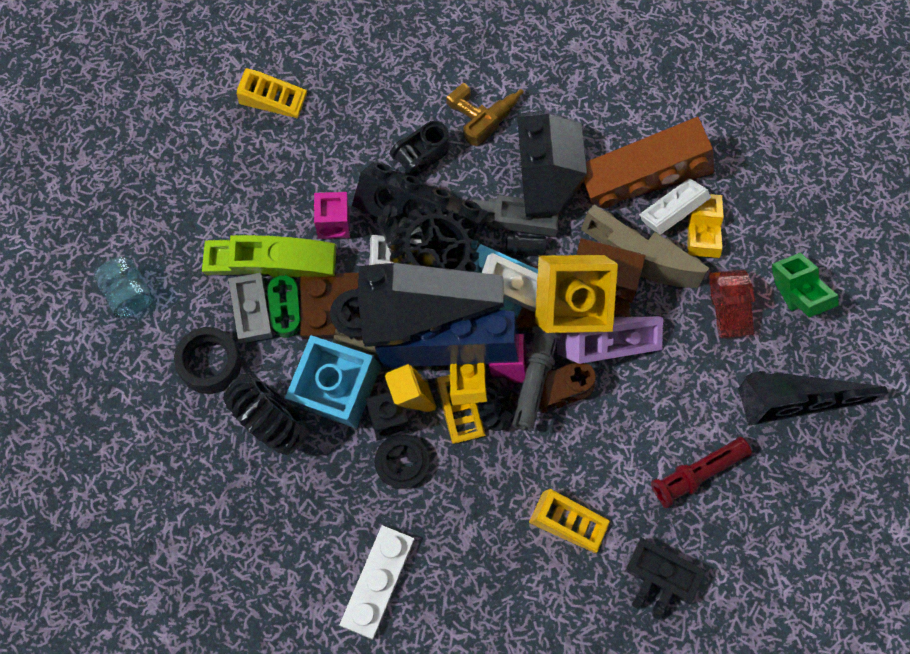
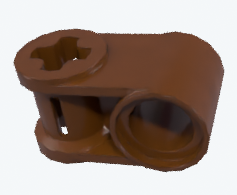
(561, 388)

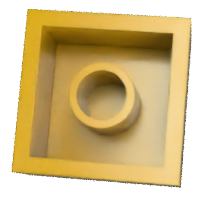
(576, 293)

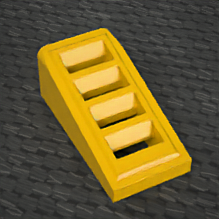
(262, 81)
(410, 389)
(456, 437)
(552, 526)

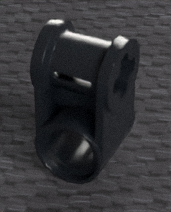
(417, 152)

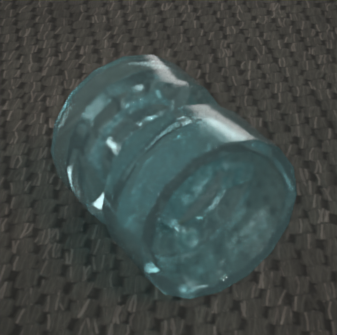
(123, 286)

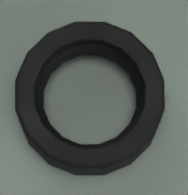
(195, 339)

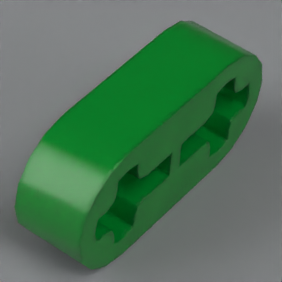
(276, 306)

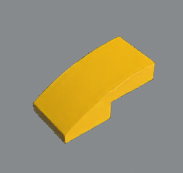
(705, 228)

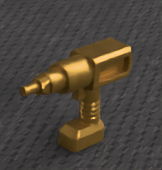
(483, 120)

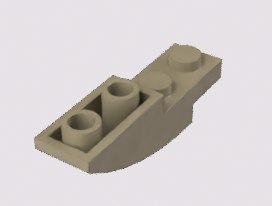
(663, 259)

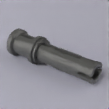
(538, 364)

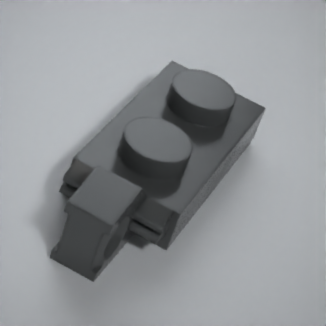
(509, 214)

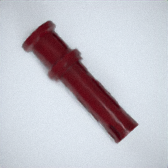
(687, 478)

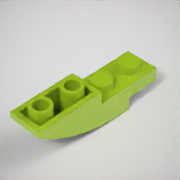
(269, 256)

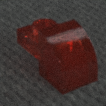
(732, 299)

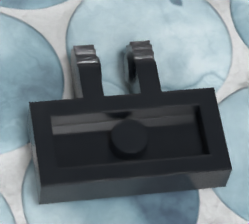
(664, 571)

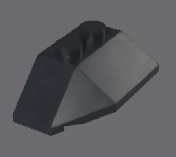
(550, 160)

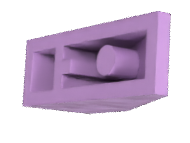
(628, 337)

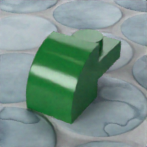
(801, 287)

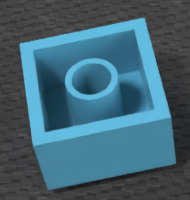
(333, 381)

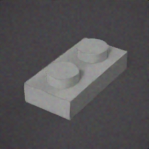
(250, 308)

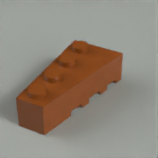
(650, 164)

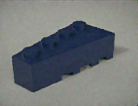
(477, 340)

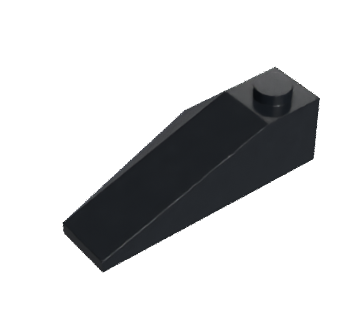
(409, 299)
(791, 396)

